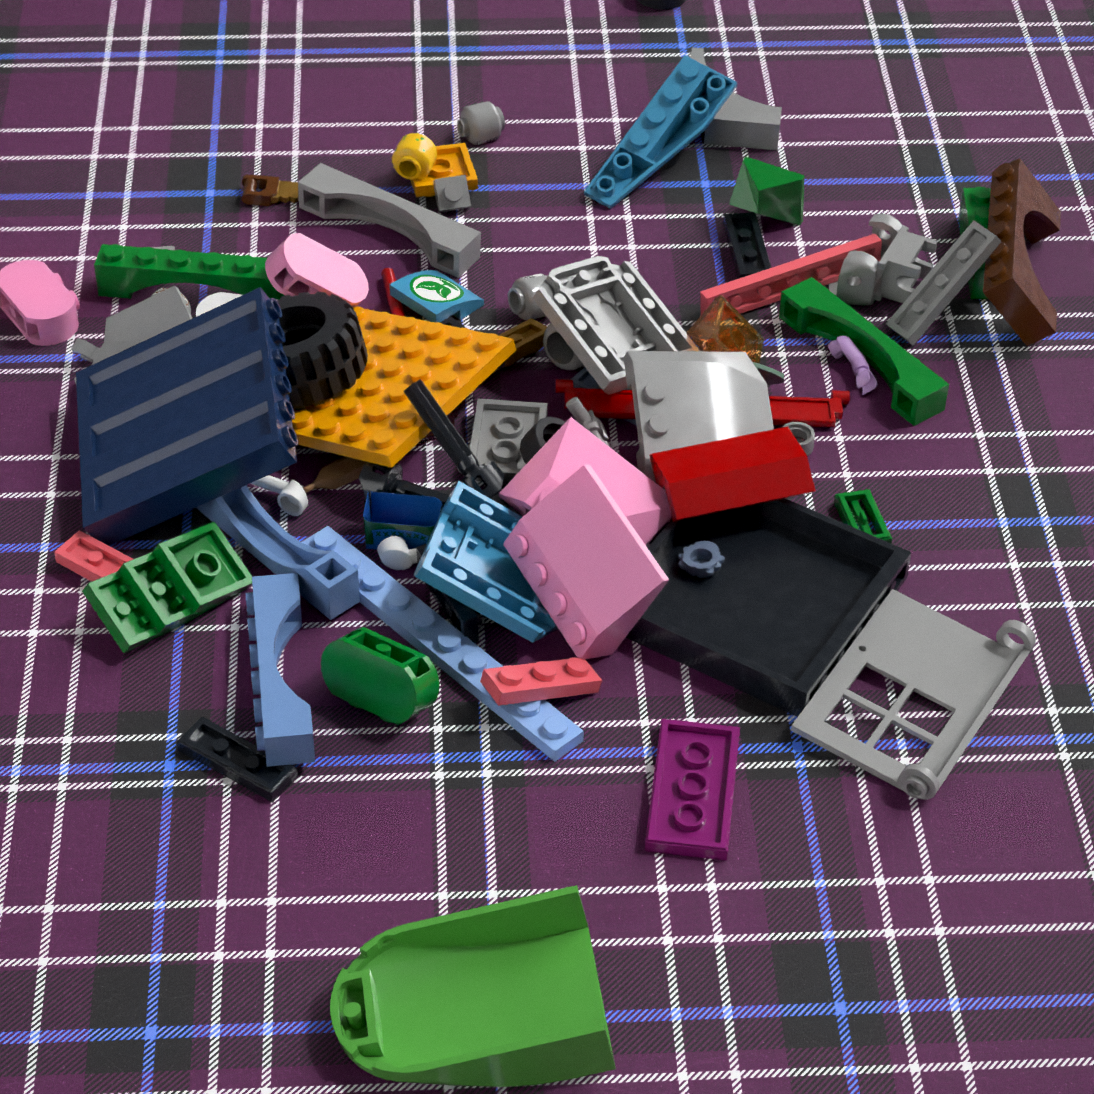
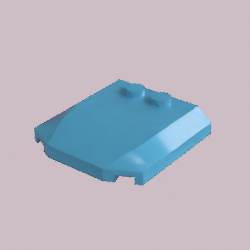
(473, 566)

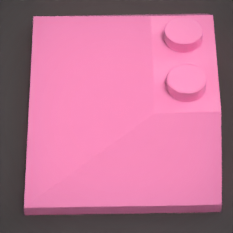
(569, 449)

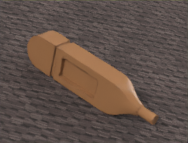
(337, 474)

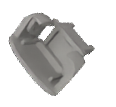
(867, 279)

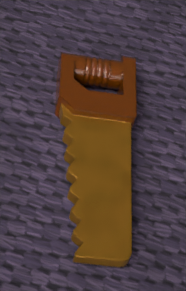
(273, 190)

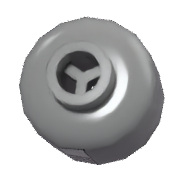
(481, 123)
(521, 297)

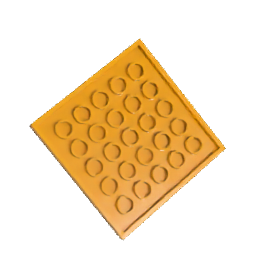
(375, 416)

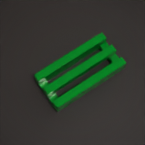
(871, 508)

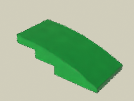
(168, 586)

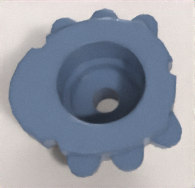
(701, 559)

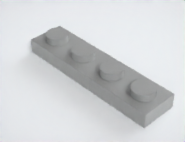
(943, 282)

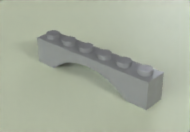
(340, 196)

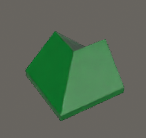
(769, 191)

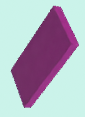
(693, 789)

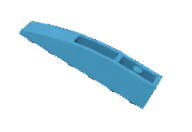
(665, 127)

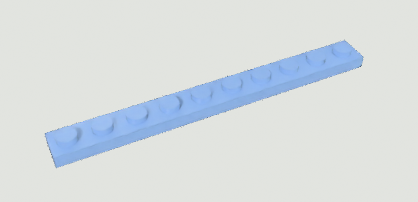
(449, 648)

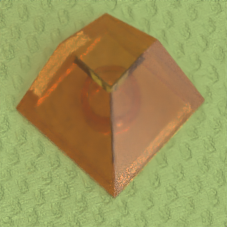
(725, 330)

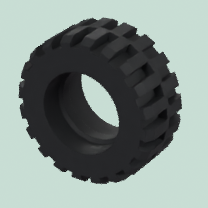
(321, 347)

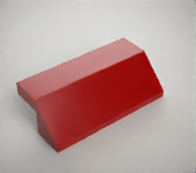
(732, 473)

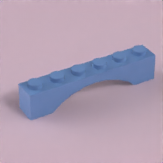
(323, 576)
(285, 716)

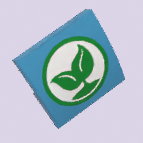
(435, 296)

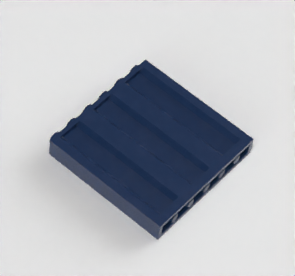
(184, 418)

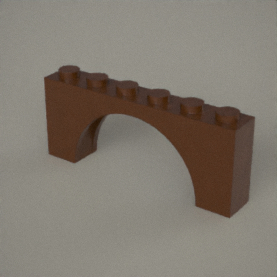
(1018, 210)

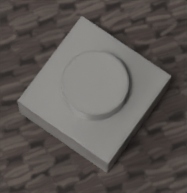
(452, 193)

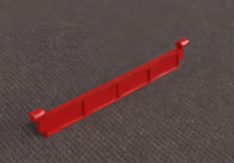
(620, 405)

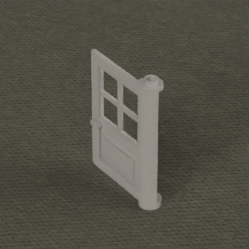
(927, 657)

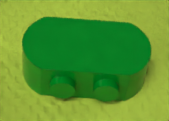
(380, 675)

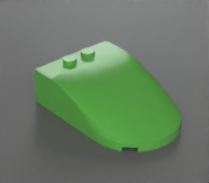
(478, 997)

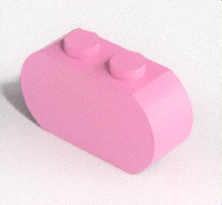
(310, 267)
(38, 302)

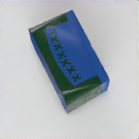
(401, 516)

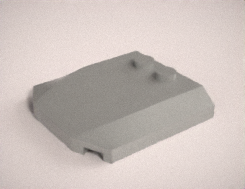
(622, 305)
(694, 399)

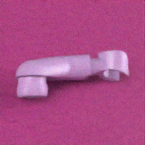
(845, 346)

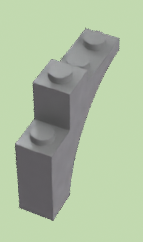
(742, 121)

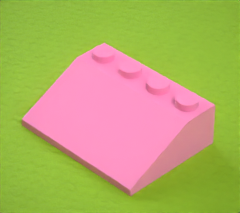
(586, 564)

